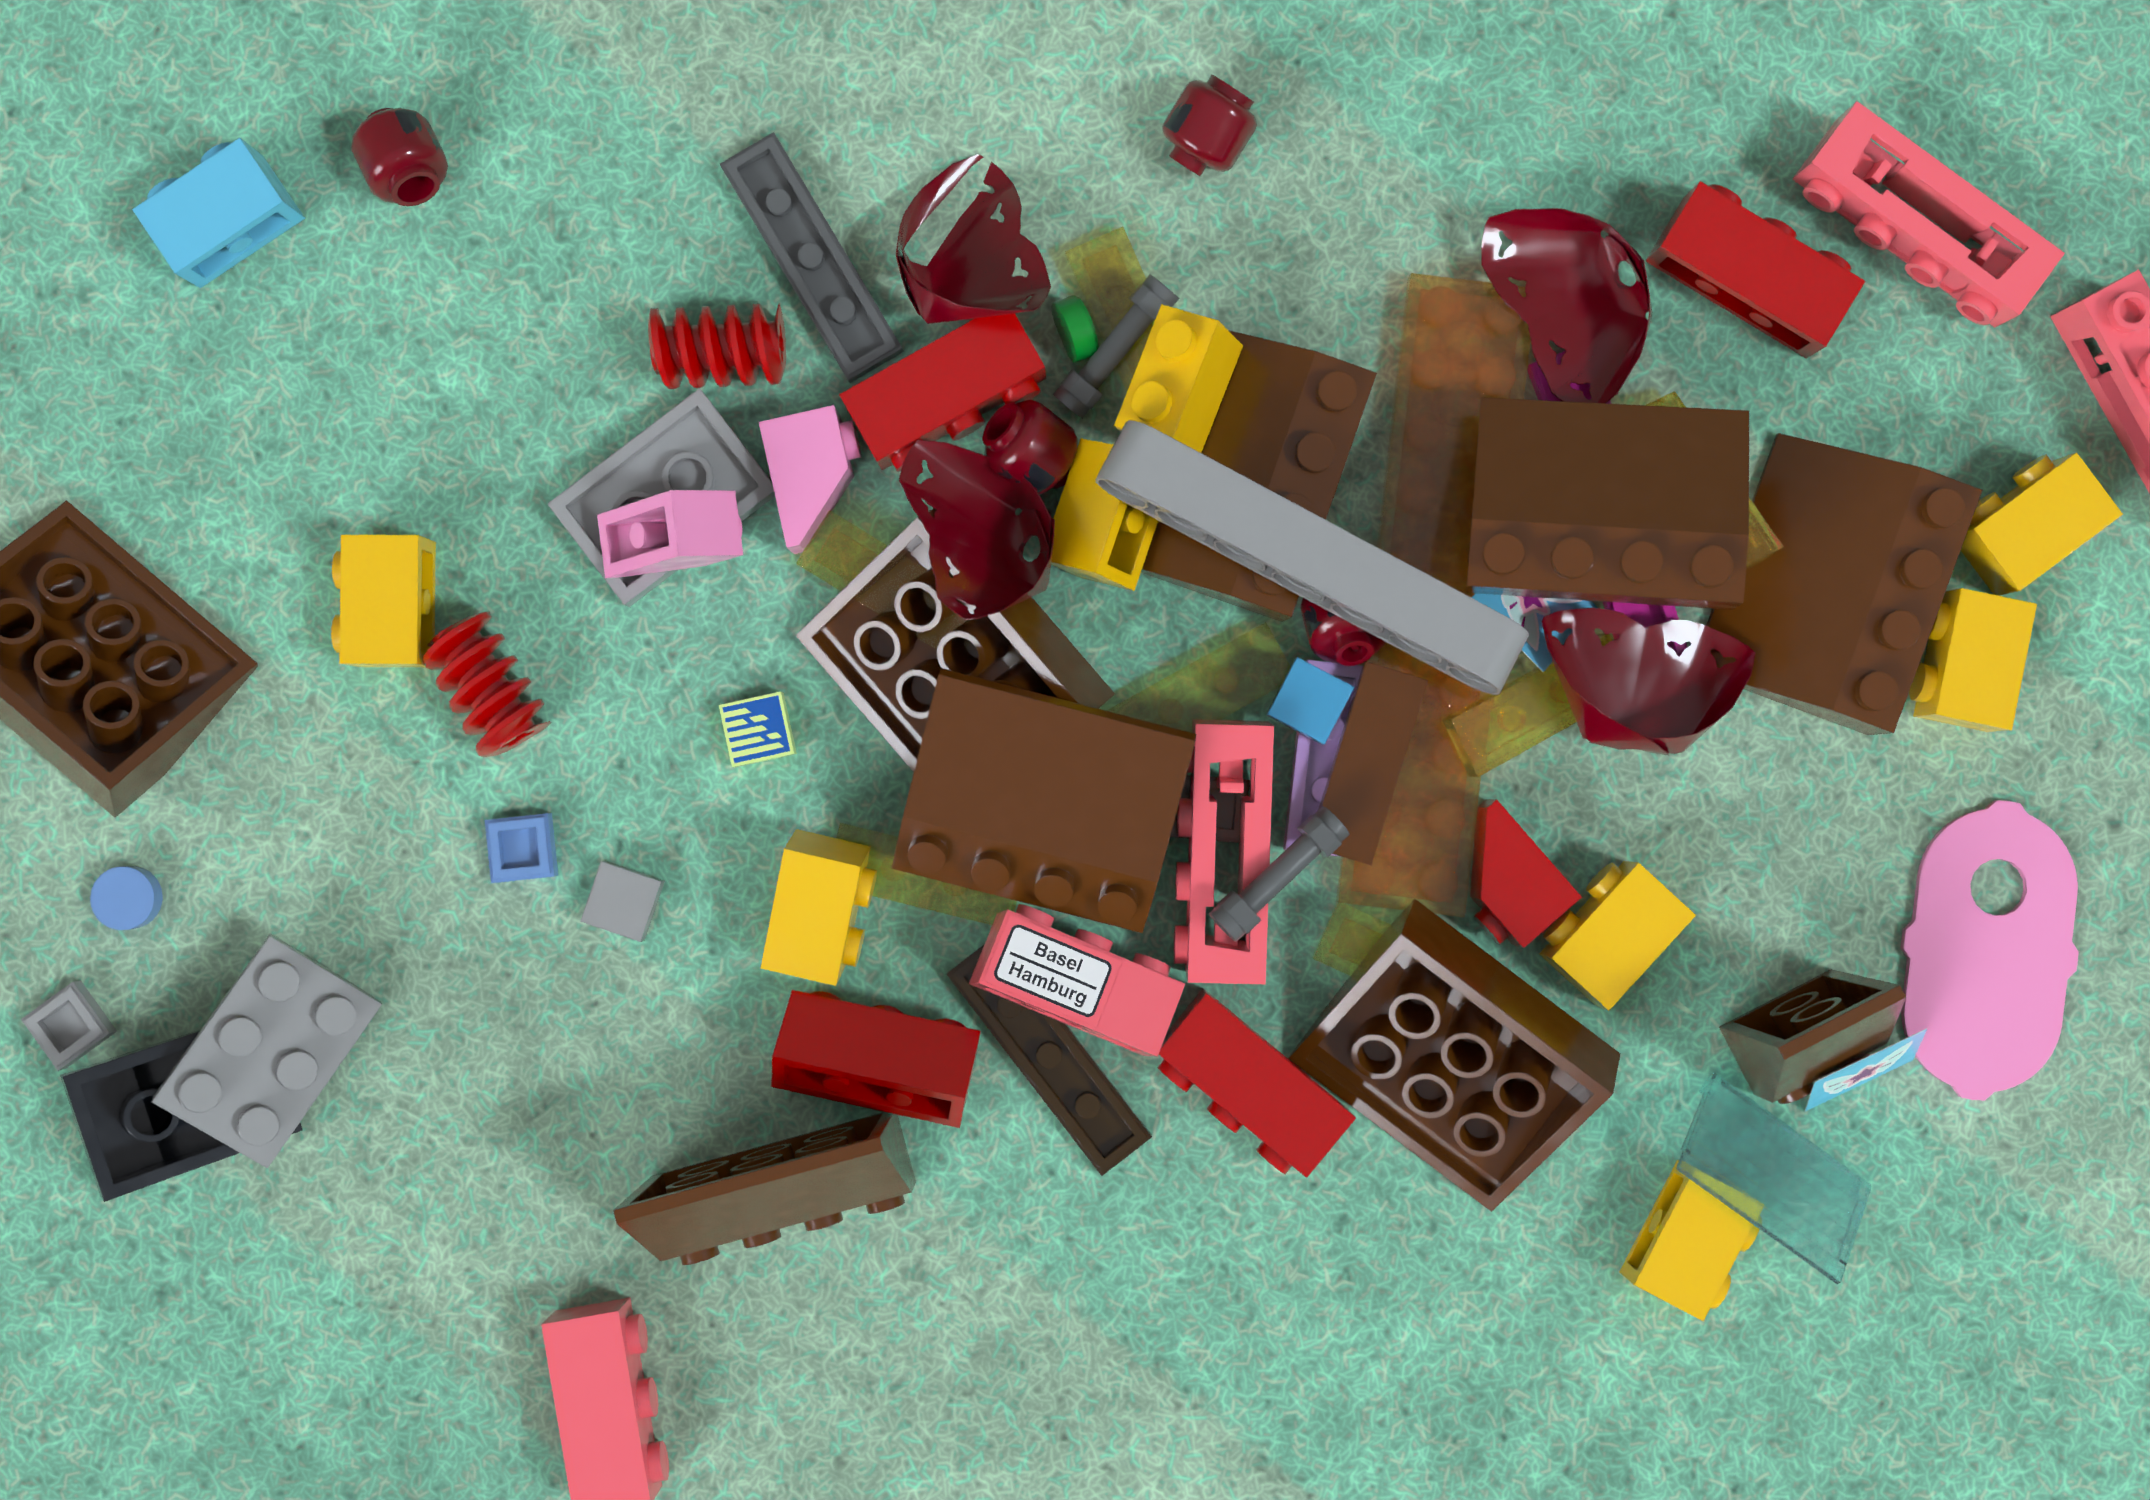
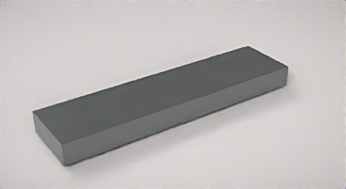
(811, 257)

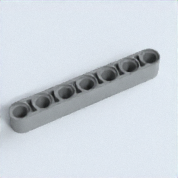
(1312, 557)

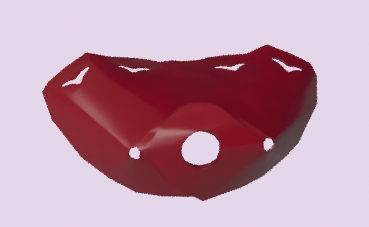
(977, 259)
(1571, 296)
(978, 529)
(1637, 686)

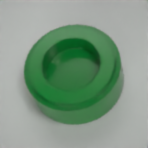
(1075, 328)

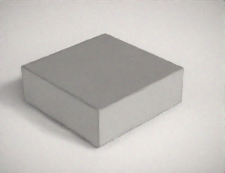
(622, 901)
(69, 1025)

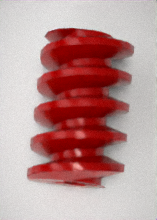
(717, 347)
(483, 686)

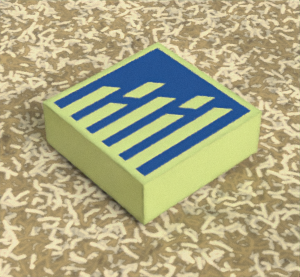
(757, 729)

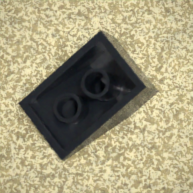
(125, 1133)

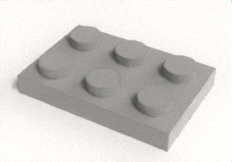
(679, 451)
(267, 1051)

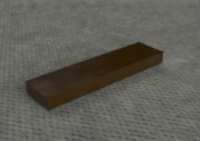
(1059, 1072)

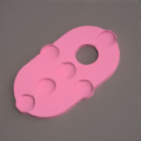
(1984, 980)

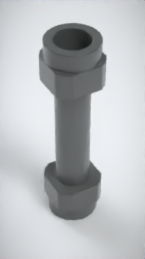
(1080, 389)
(1319, 835)

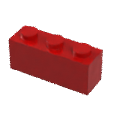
(1756, 269)
(945, 387)
(875, 1057)
(1253, 1085)

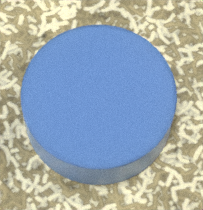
(126, 897)

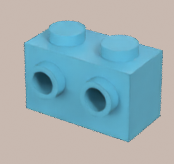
(217, 212)

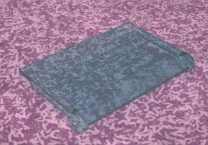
(1774, 1177)

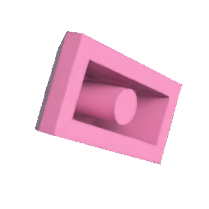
(808, 468)
(670, 532)

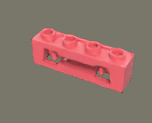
(1987, 281)
(2121, 326)
(1229, 743)

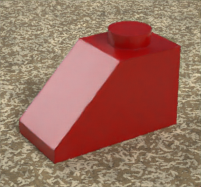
(1514, 880)

